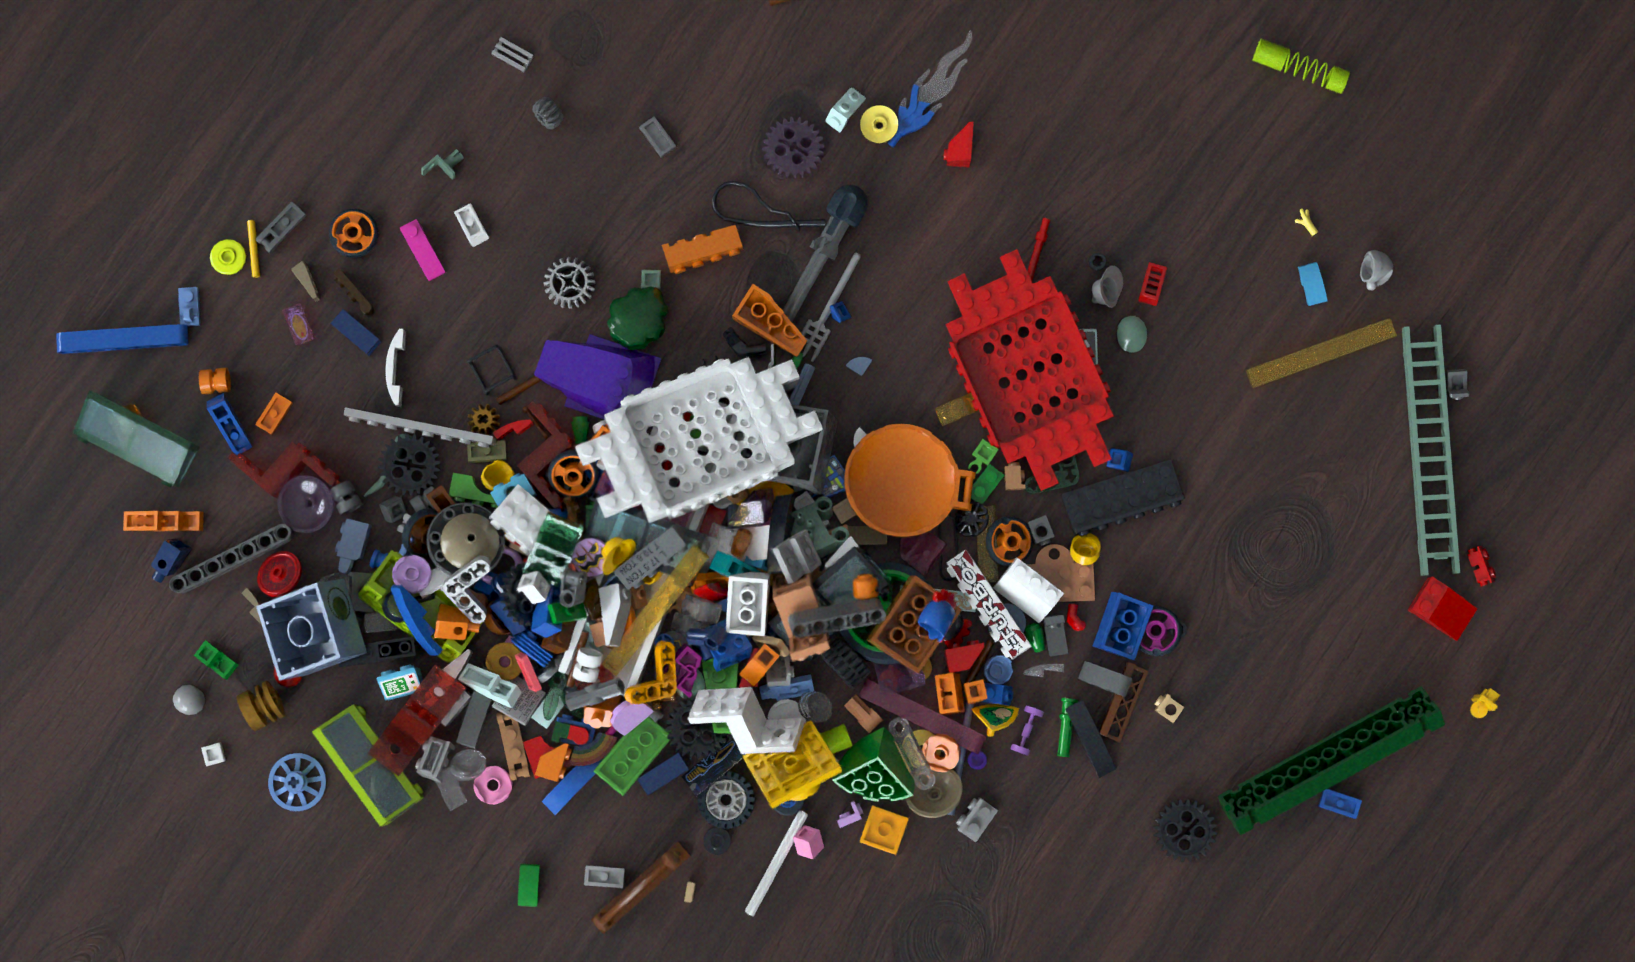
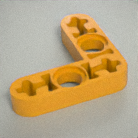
(662, 680)

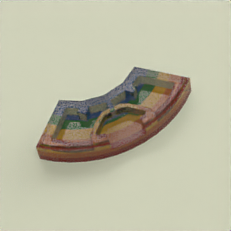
(594, 751)

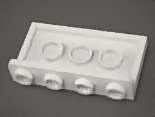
(519, 518)

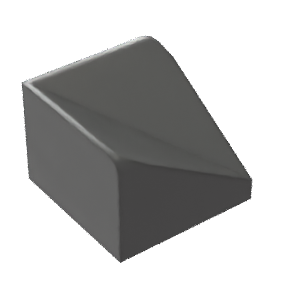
(393, 509)

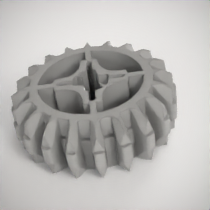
(574, 276)

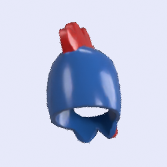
(938, 614)

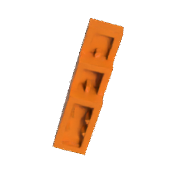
(163, 521)

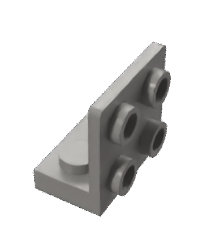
(976, 819)

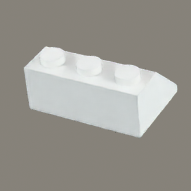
(1028, 590)
(748, 603)

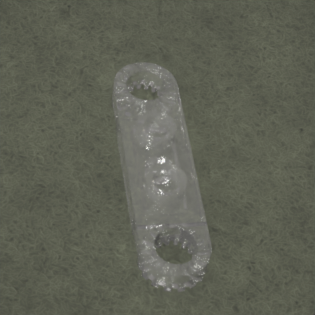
(911, 753)

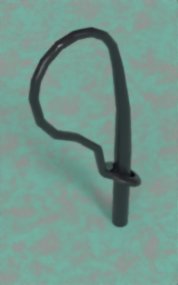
(772, 224)

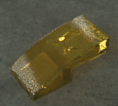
(955, 409)

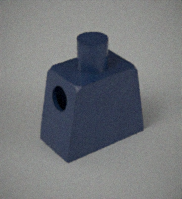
(169, 558)

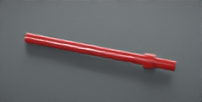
(1040, 238)

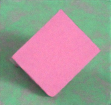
(808, 842)

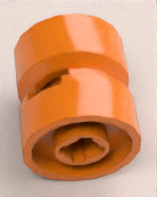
(217, 380)

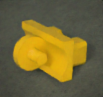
(1483, 703)

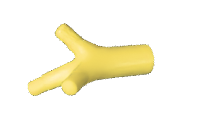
(1307, 222)

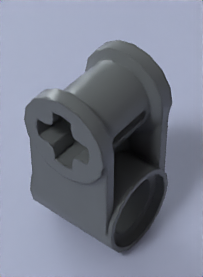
(572, 586)

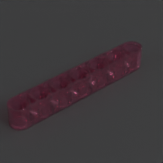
(923, 716)

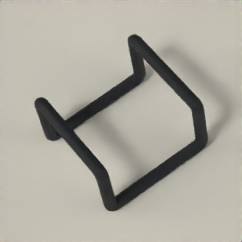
(512, 376)

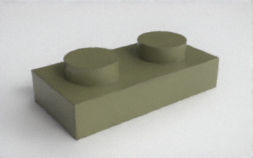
(479, 454)

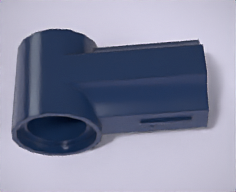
(709, 638)

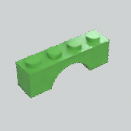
(464, 488)

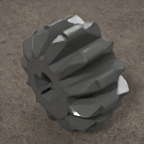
(547, 113)

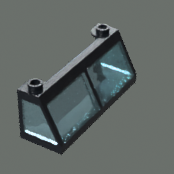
(635, 526)
(836, 585)

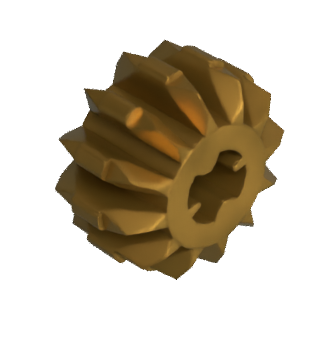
(483, 412)

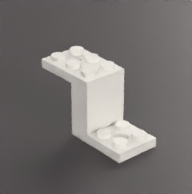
(746, 720)

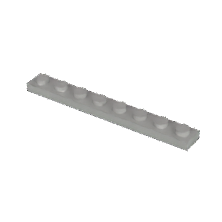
(411, 426)

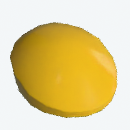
(1085, 549)

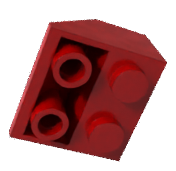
(963, 657)

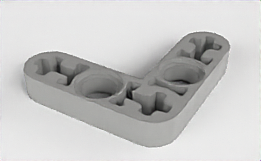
(462, 588)

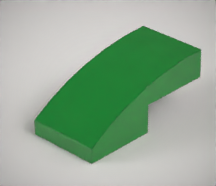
(216, 660)
(528, 885)

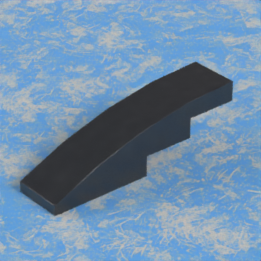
(780, 528)
(1090, 738)

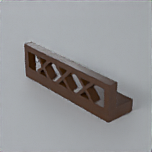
(1115, 704)

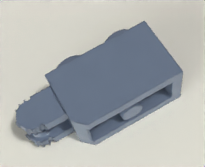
(352, 544)

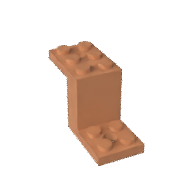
(795, 598)

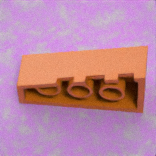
(702, 249)

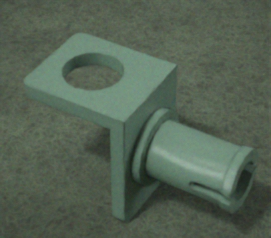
(446, 165)

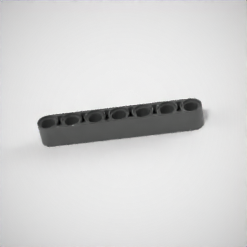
(222, 559)

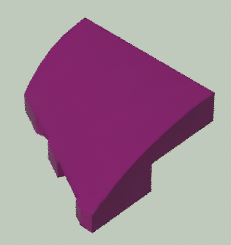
(686, 663)

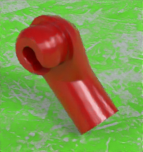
(1073, 620)

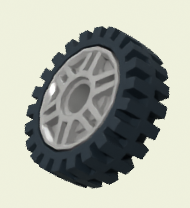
(727, 815)

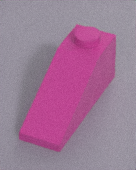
(422, 250)

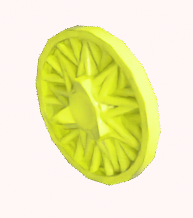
(228, 257)

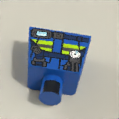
(834, 479)

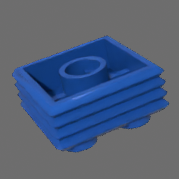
(527, 643)

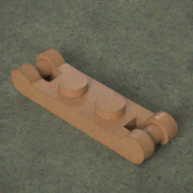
(513, 746)

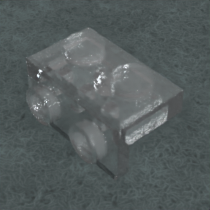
(720, 539)

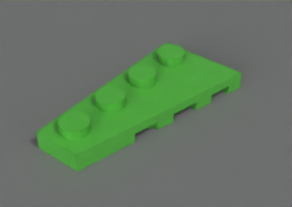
(722, 679)

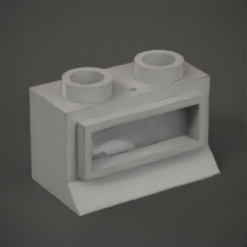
(433, 758)

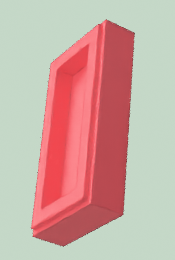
(528, 672)

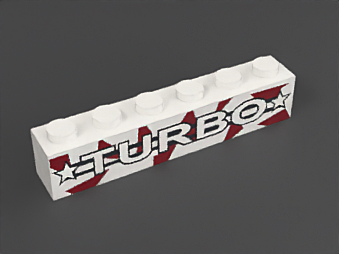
(989, 605)

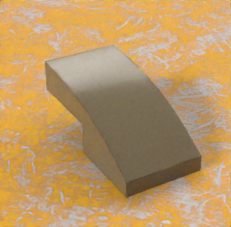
(254, 600)

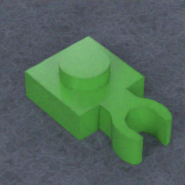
(984, 454)

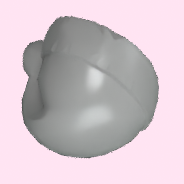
(1376, 269)

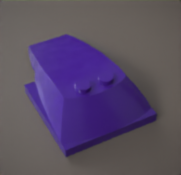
(595, 373)

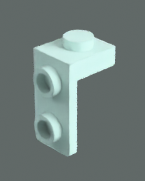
(844, 109)

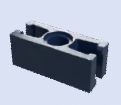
(356, 332)
(663, 774)

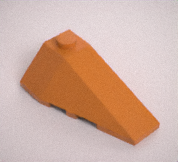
(764, 317)

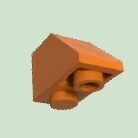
(759, 664)
(552, 763)

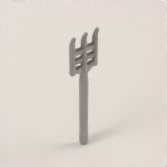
(819, 325)

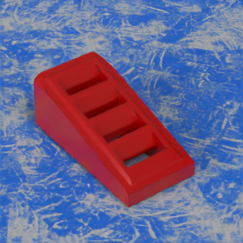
(1149, 295)

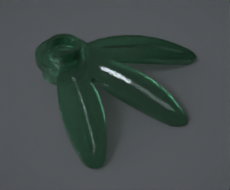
(552, 697)

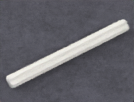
(776, 863)

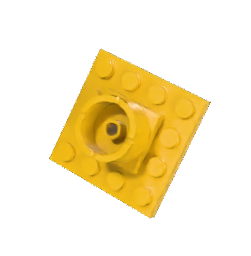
(797, 773)

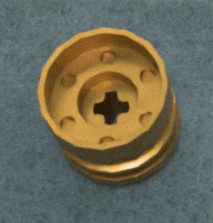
(265, 703)

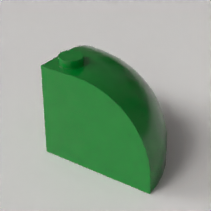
(875, 769)

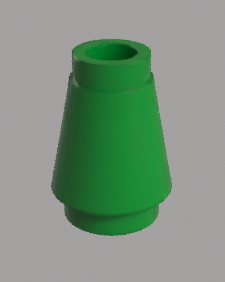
(580, 428)
(1035, 637)

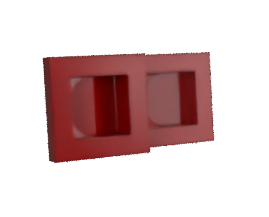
(518, 426)
(712, 592)

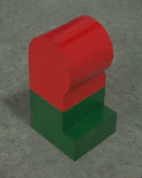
(575, 733)

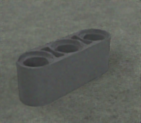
(1105, 679)

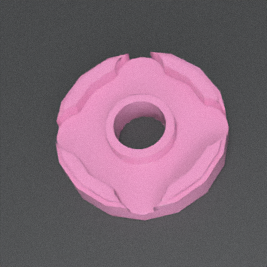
(504, 785)

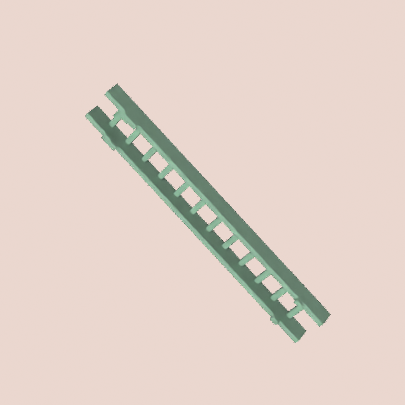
(1445, 439)

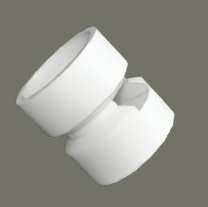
(588, 664)

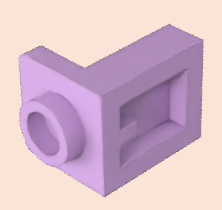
(848, 818)

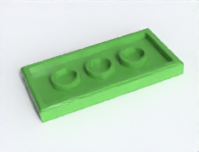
(632, 755)

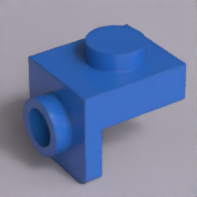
(998, 694)

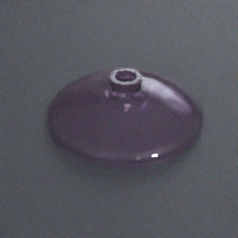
(294, 505)

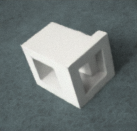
(534, 587)

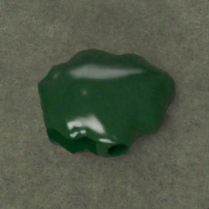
(637, 317)

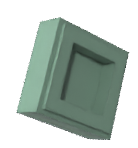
(651, 278)

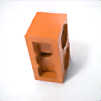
(949, 693)

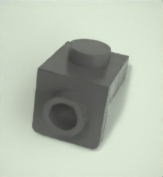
(1457, 383)

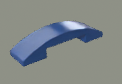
(569, 786)

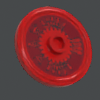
(279, 574)

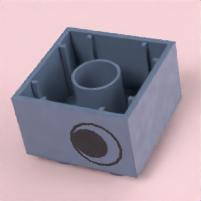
(311, 629)

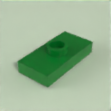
(563, 614)

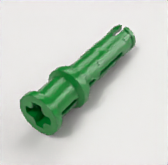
(1066, 729)

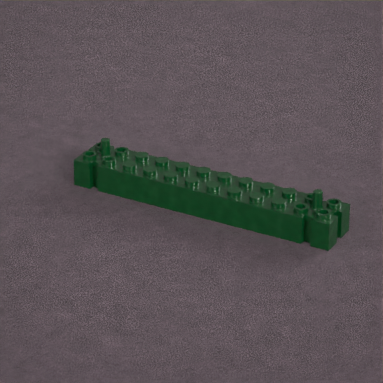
(1331, 760)

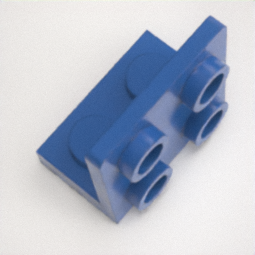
(733, 649)

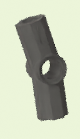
(594, 694)

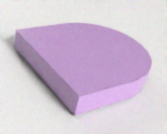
(629, 715)

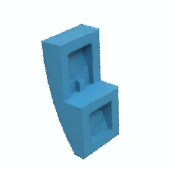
(1313, 283)

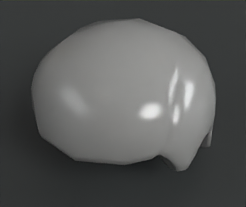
(188, 699)

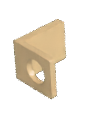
(1161, 704)

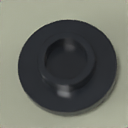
(717, 841)

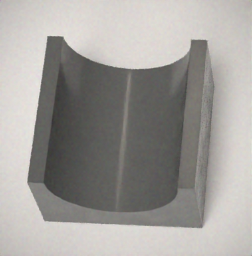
(809, 453)

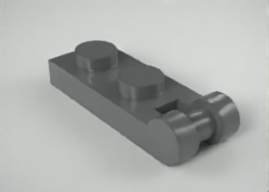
(281, 227)

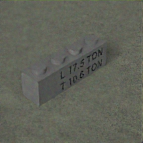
(652, 556)

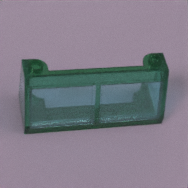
(135, 439)

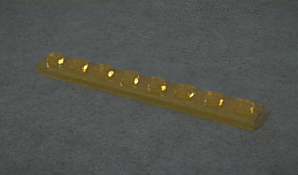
(1321, 353)
(655, 609)

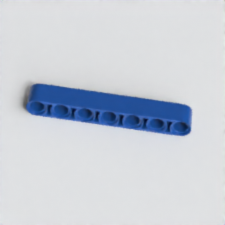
(122, 338)

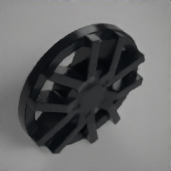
(972, 519)

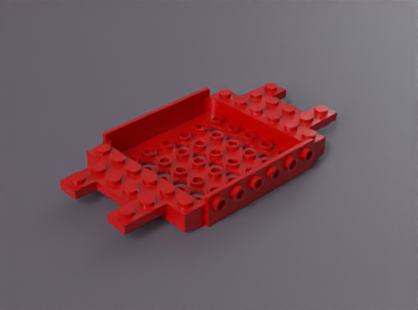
(1002, 310)

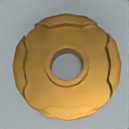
(493, 661)

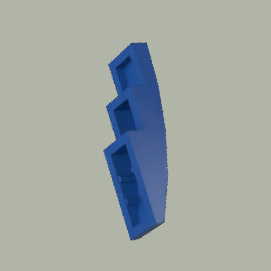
(413, 616)

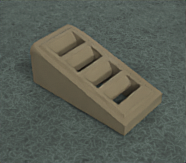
(304, 276)

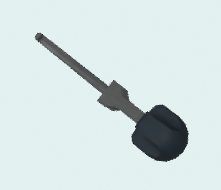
(846, 209)

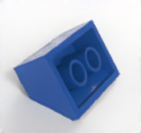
(1122, 625)

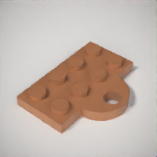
(1069, 577)

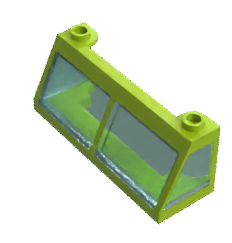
(347, 742)

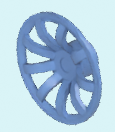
(297, 782)

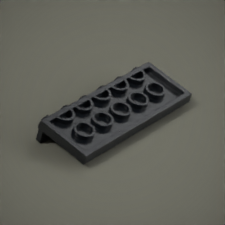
(1122, 498)

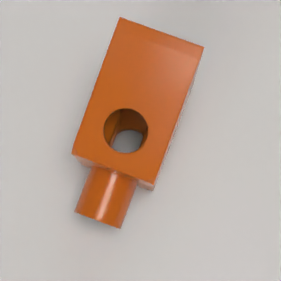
(453, 623)
(600, 713)

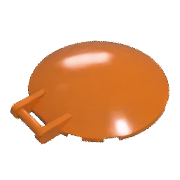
(904, 481)

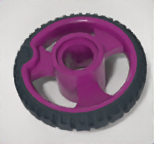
(1171, 622)

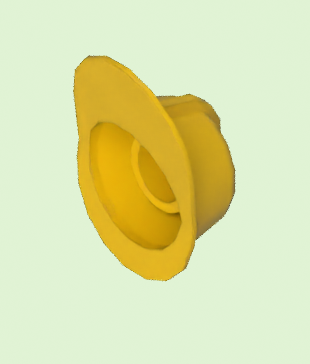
(616, 553)

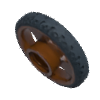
(419, 529)

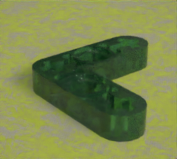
(1063, 483)

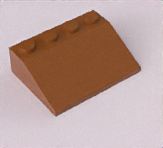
(900, 632)

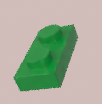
(986, 484)

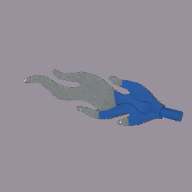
(923, 96)

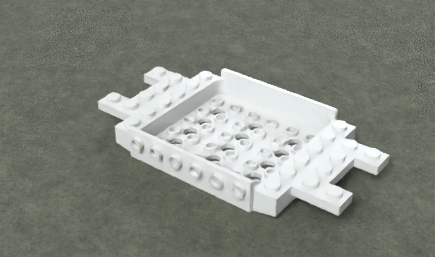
(761, 414)

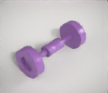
(1027, 730)

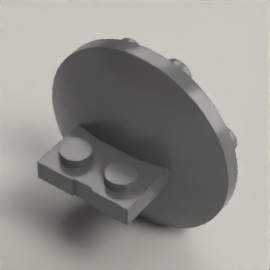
(437, 526)

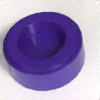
(977, 761)

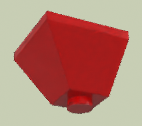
(960, 148)

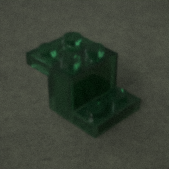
(553, 547)

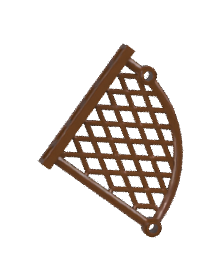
(640, 887)

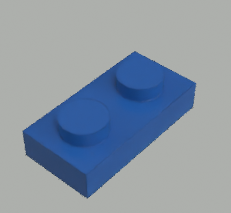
(1340, 803)

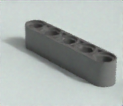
(836, 617)

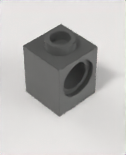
(1041, 522)

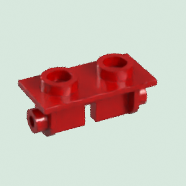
(1481, 558)

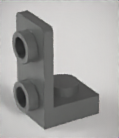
(1055, 635)

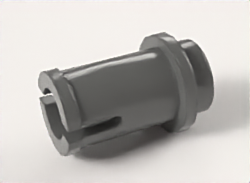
(657, 714)

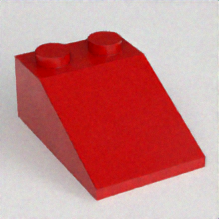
(1442, 608)

